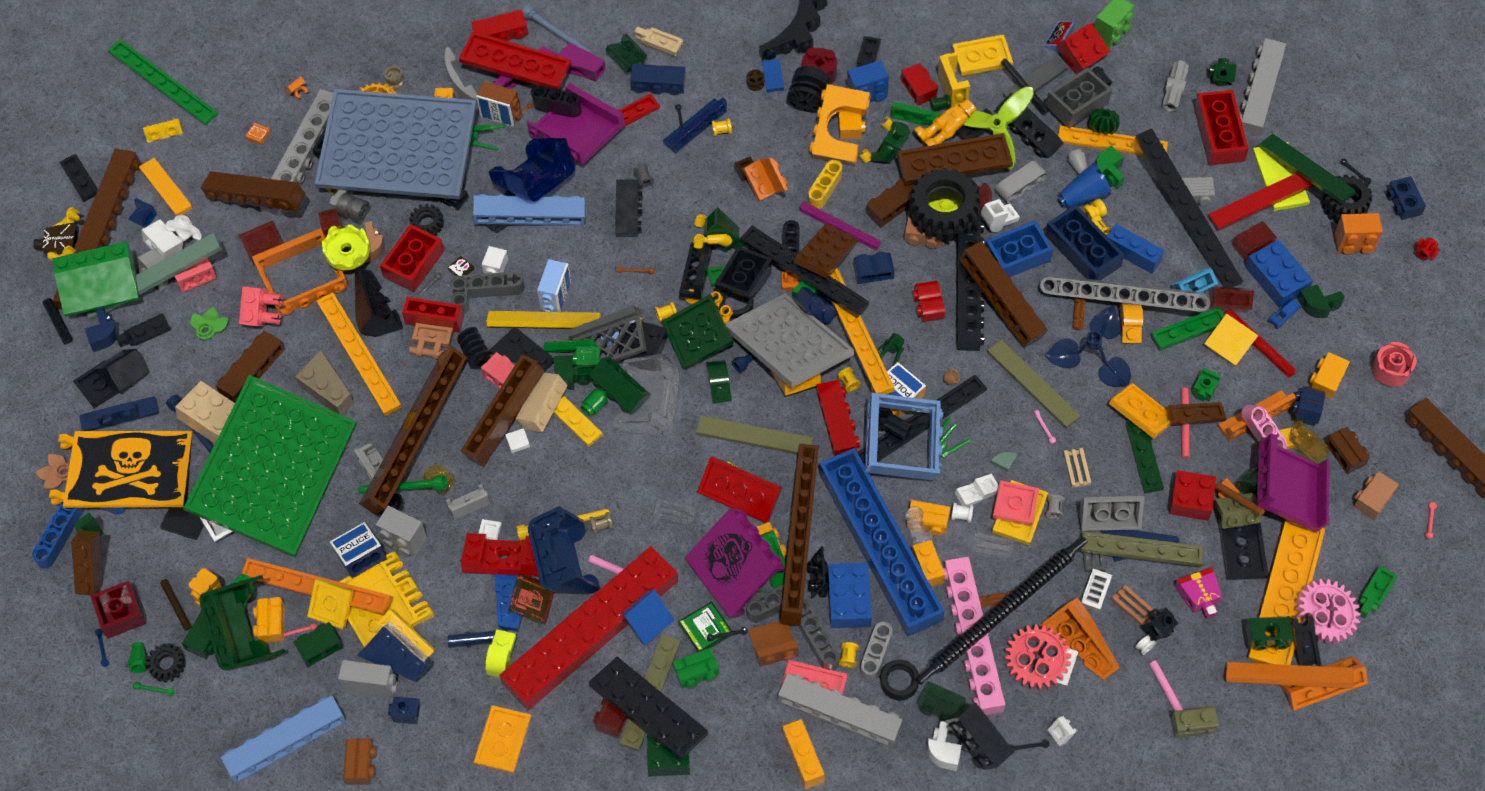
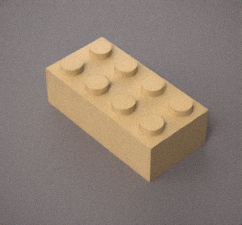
(204, 411)

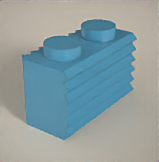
(1196, 282)

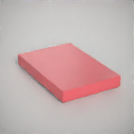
(827, 678)

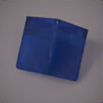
(143, 214)

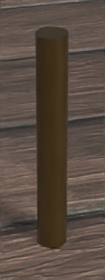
(176, 605)

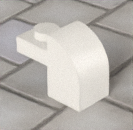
(998, 215)
(943, 753)

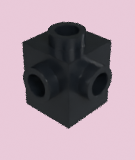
(1159, 624)

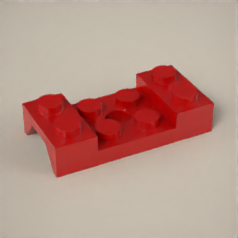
(484, 555)

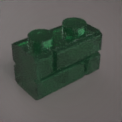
(939, 701)

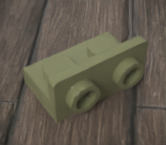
(1235, 514)

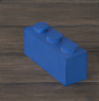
(1136, 249)

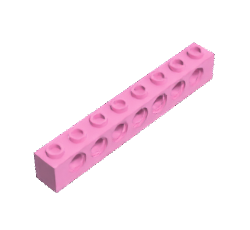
(961, 569)

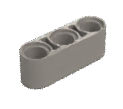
(1020, 181)
(876, 642)

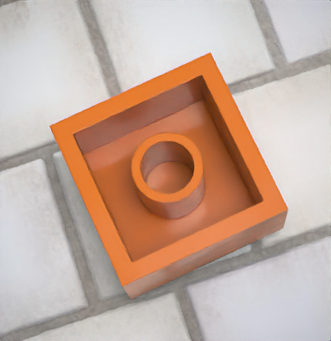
(1358, 233)

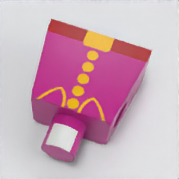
(1200, 592)

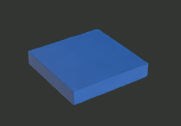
(648, 616)

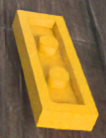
(577, 422)
(392, 617)

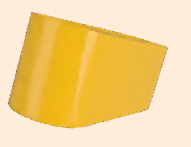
(827, 177)

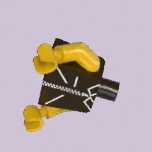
(59, 238)

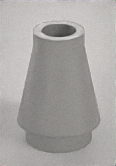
(1077, 160)

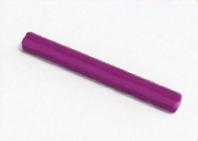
(826, 218)

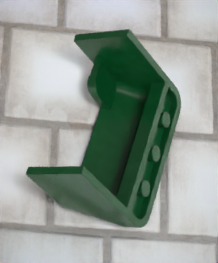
(229, 626)

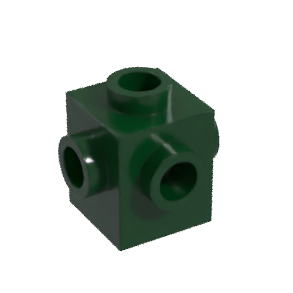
(1226, 76)

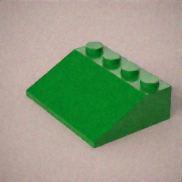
(96, 278)

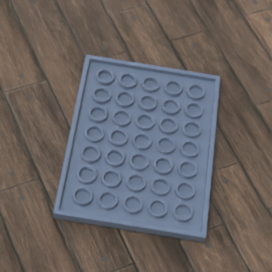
(396, 144)

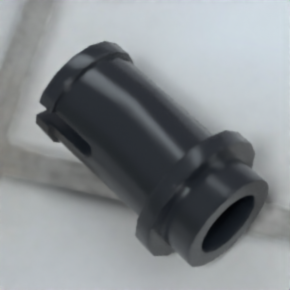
(1099, 72)

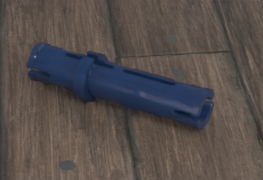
(471, 638)

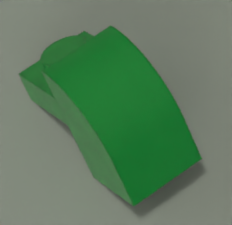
(1108, 163)

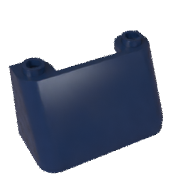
(555, 554)

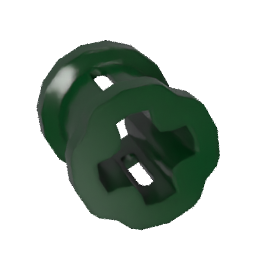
(940, 103)

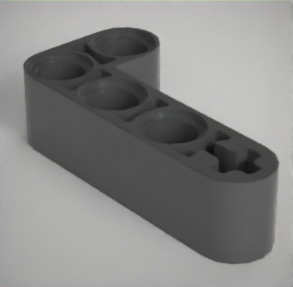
(486, 288)

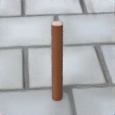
(1239, 498)

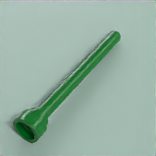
(438, 482)

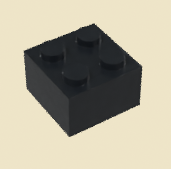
(654, 336)

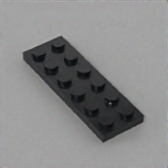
(648, 708)

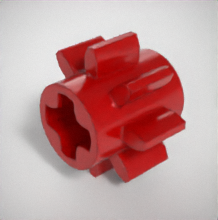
(1427, 248)

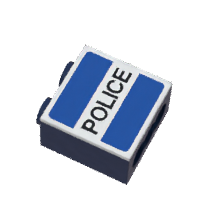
(358, 550)

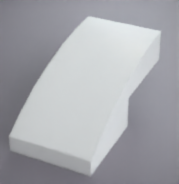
(977, 491)

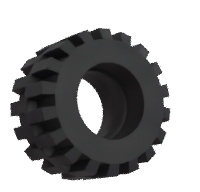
(1361, 198)

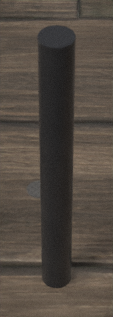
(1018, 78)

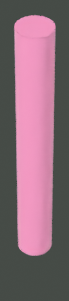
(605, 564)
(1165, 686)

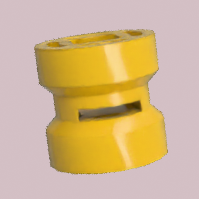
(1097, 208)

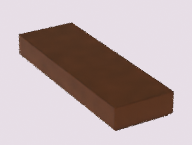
(1196, 413)

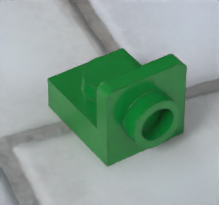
(586, 357)

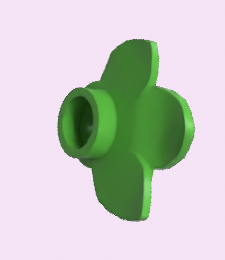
(209, 321)

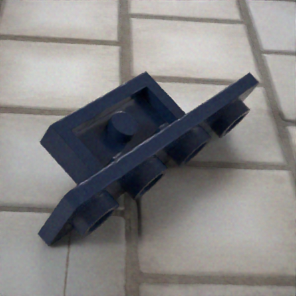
(119, 414)

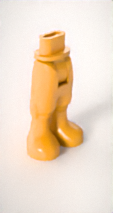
(947, 122)

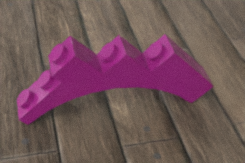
(583, 64)

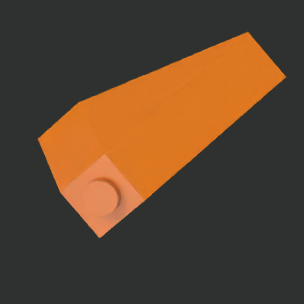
(1083, 636)

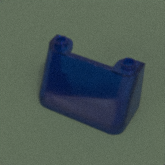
(546, 167)

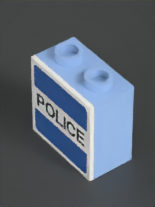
(554, 286)

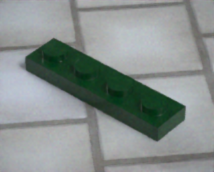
(1144, 458)

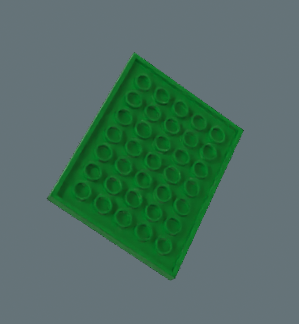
(270, 466)

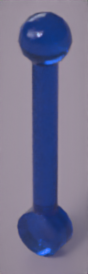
(98, 632)

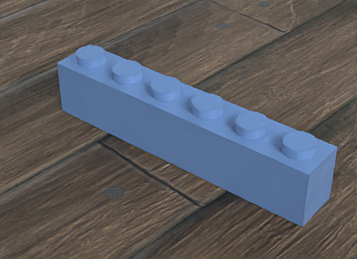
(515, 210)
(283, 739)

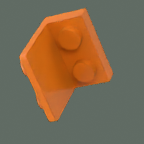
(765, 177)

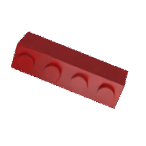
(836, 417)

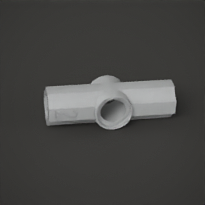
(1175, 86)

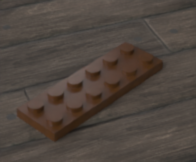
(966, 156)

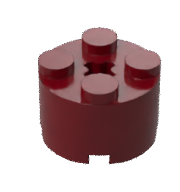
(822, 59)

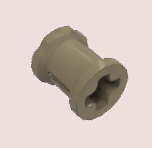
(601, 522)

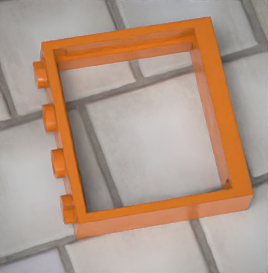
(289, 250)

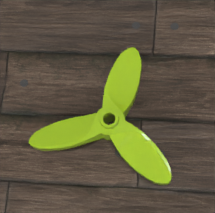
(1008, 113)

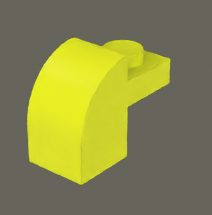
(499, 653)

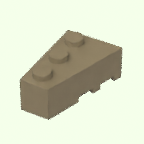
(324, 384)

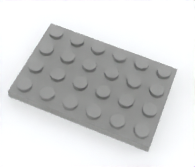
(789, 340)

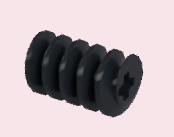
(473, 347)

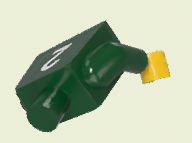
(891, 144)

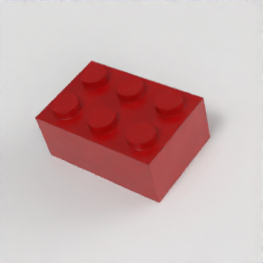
(412, 258)

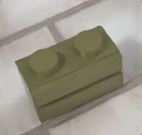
(1194, 722)

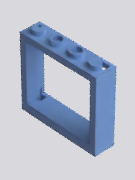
(910, 404)

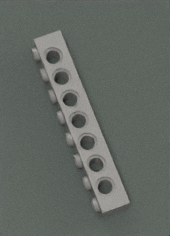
(303, 142)

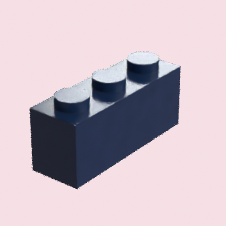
(658, 79)

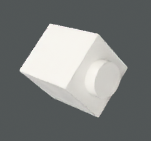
(494, 260)

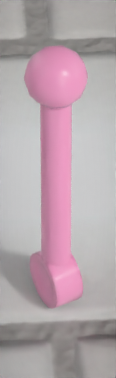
(1052, 440)

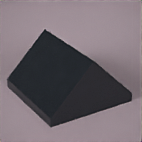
(123, 369)

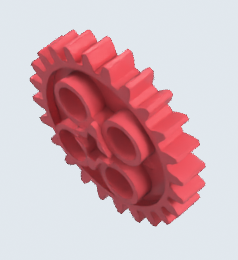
(1054, 665)

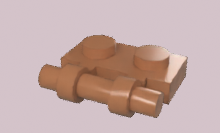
(430, 335)

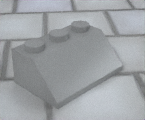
(1111, 513)

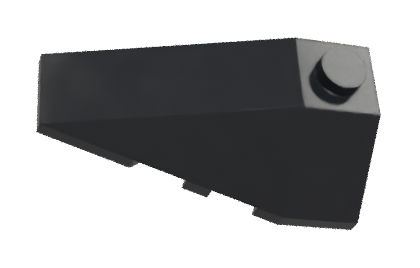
(372, 307)

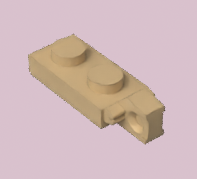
(659, 40)

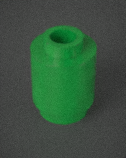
(594, 402)

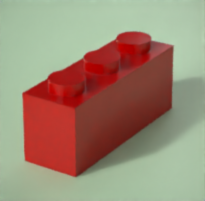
(503, 26)
(432, 313)

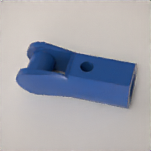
(1285, 312)

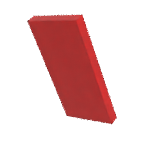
(739, 489)

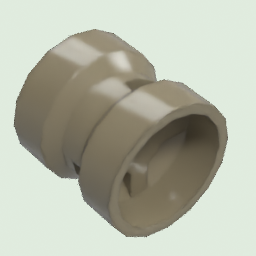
(394, 77)

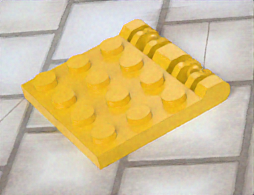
(401, 590)

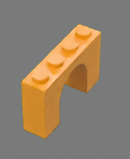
(837, 100)

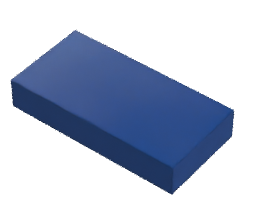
(773, 75)

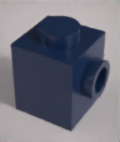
(404, 710)

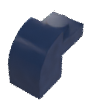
(103, 334)

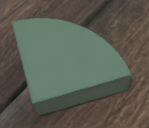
(1004, 460)

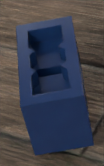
(1407, 197)

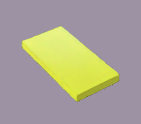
(1274, 171)

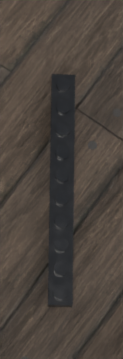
(1188, 209)

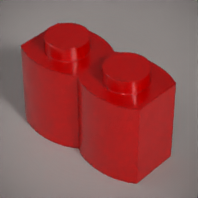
(929, 301)

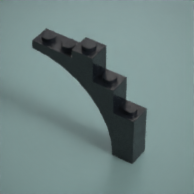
(797, 34)

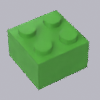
(1114, 21)

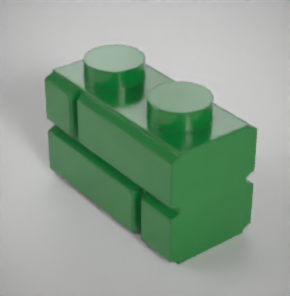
(696, 668)

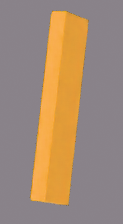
(165, 187)

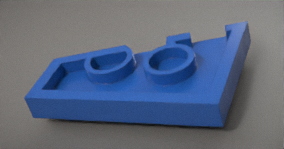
(504, 588)

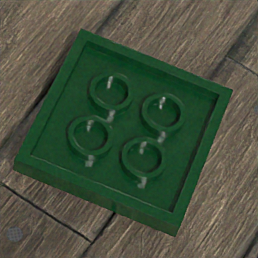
(697, 332)

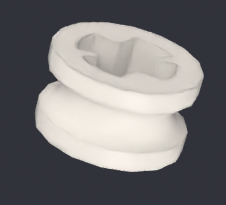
(1145, 645)

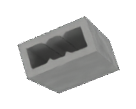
(368, 679)

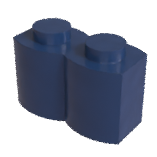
(873, 267)
(815, 305)
(1309, 404)

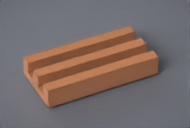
(1125, 589)

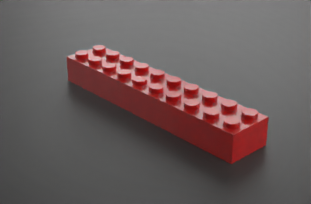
(586, 629)

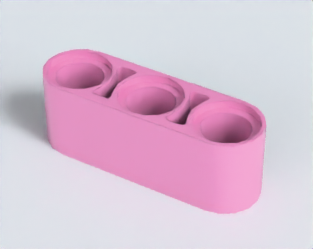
(1259, 421)

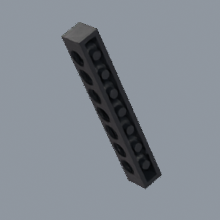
(965, 339)

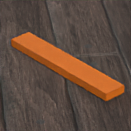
(1289, 675)

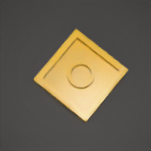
(1230, 340)
(330, 603)

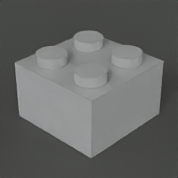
(401, 532)

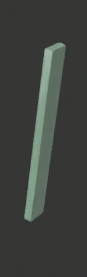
(171, 266)

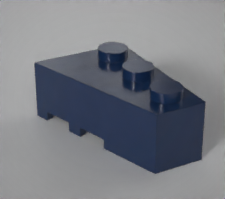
(394, 649)

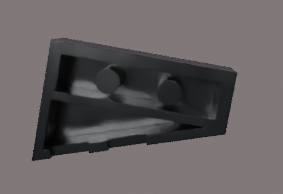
(628, 208)

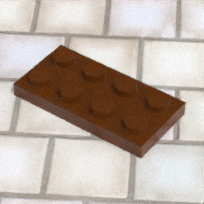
(826, 250)

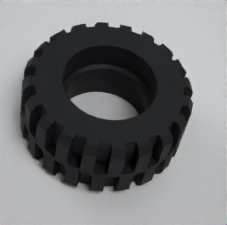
(944, 184)

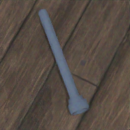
(531, 13)

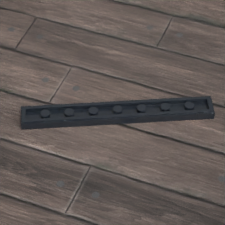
(785, 259)
(921, 421)

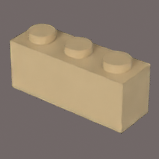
(541, 402)

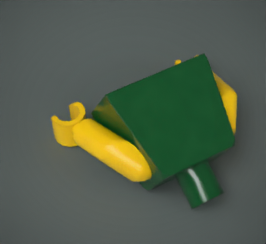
(718, 230)

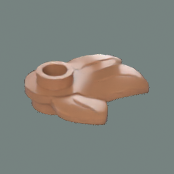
(53, 472)

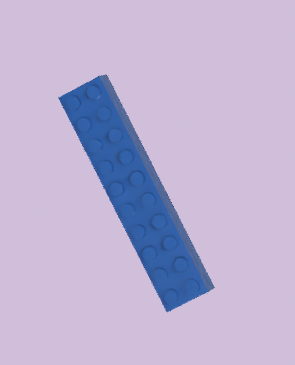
(881, 542)

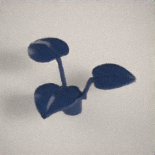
(1104, 324)

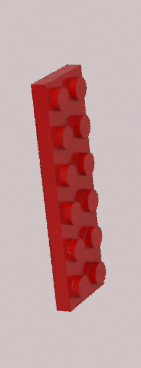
(515, 60)

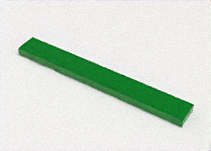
(163, 82)

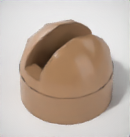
(951, 377)

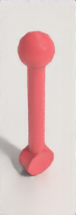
(1432, 506)
(311, 627)

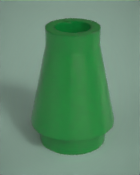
(137, 658)

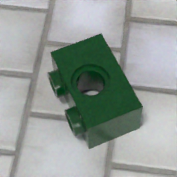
(1278, 626)

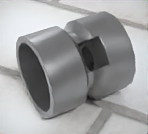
(349, 206)

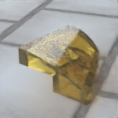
(1308, 442)

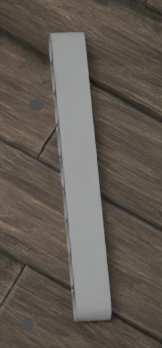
(1134, 290)

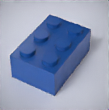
(1020, 248)
(1278, 273)
(849, 595)

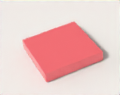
(1015, 503)

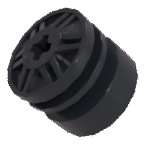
(807, 88)

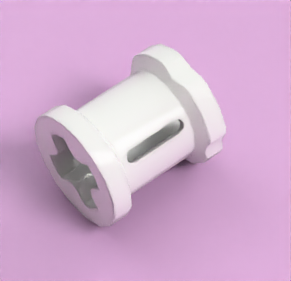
(962, 512)

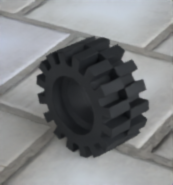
(427, 211)
(160, 653)

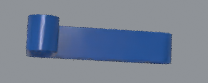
(62, 533)

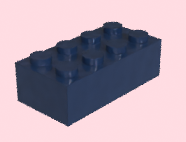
(1084, 244)

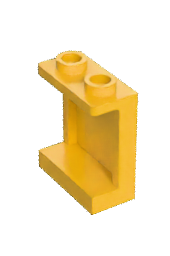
(958, 91)

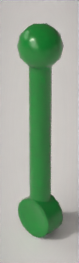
(170, 692)

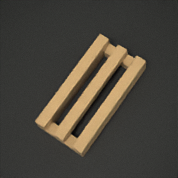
(1074, 453)

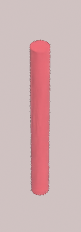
(1185, 428)

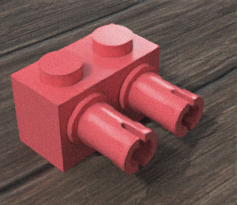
(254, 307)

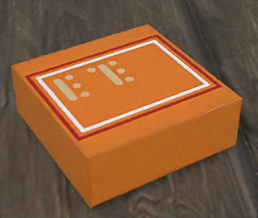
(257, 133)

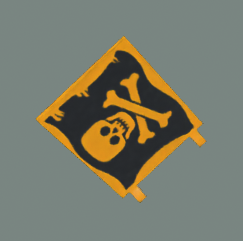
(125, 469)

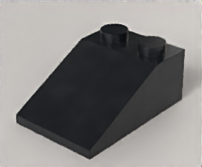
(745, 272)

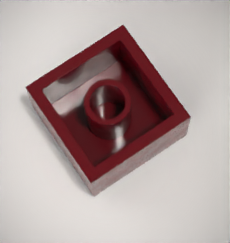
(118, 609)

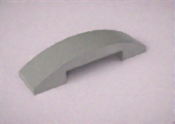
(451, 65)

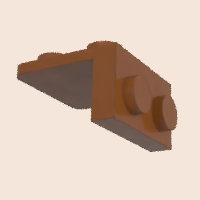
(773, 643)

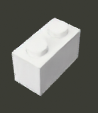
(161, 239)

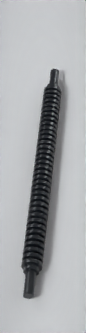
(1001, 610)

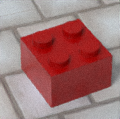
(1083, 48)
(1192, 495)

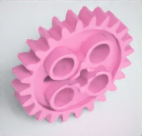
(1328, 610)

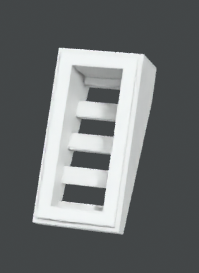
(1091, 604)

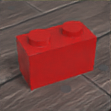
(919, 84)

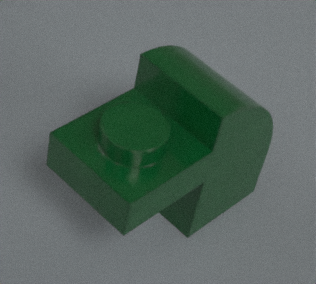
(1317, 304)
(564, 367)
(719, 381)

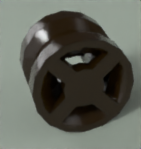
(758, 77)

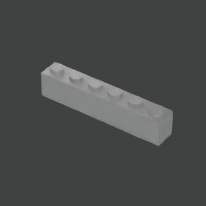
(1262, 87)
(839, 710)

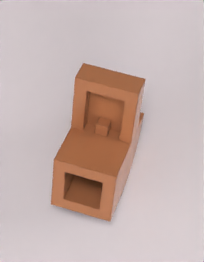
(376, 243)

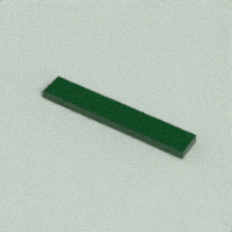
(1307, 168)

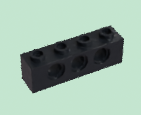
(1051, 141)

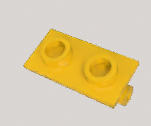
(163, 130)

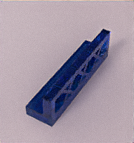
(696, 125)

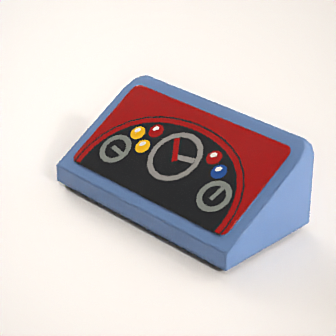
(1060, 32)

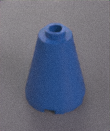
(1085, 188)

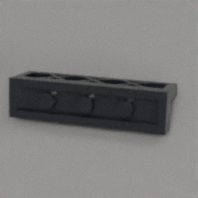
(700, 271)

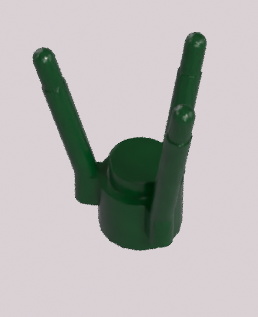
(893, 345)

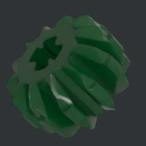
(1104, 121)

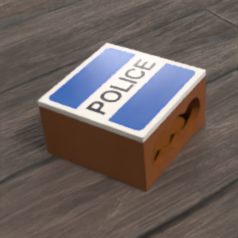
(499, 104)

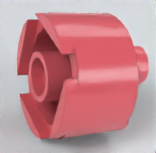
(1394, 364)

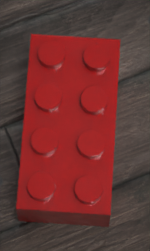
(1221, 127)

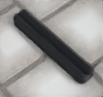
(57, 321)

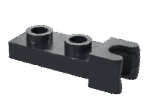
(1306, 641)

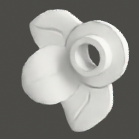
(183, 227)

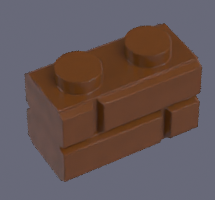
(1347, 450)

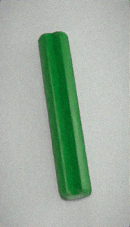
(568, 345)

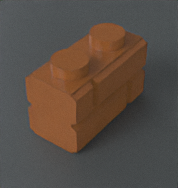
(358, 762)

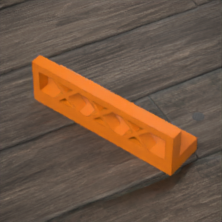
(1273, 405)
(1306, 695)

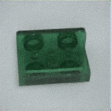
(626, 53)

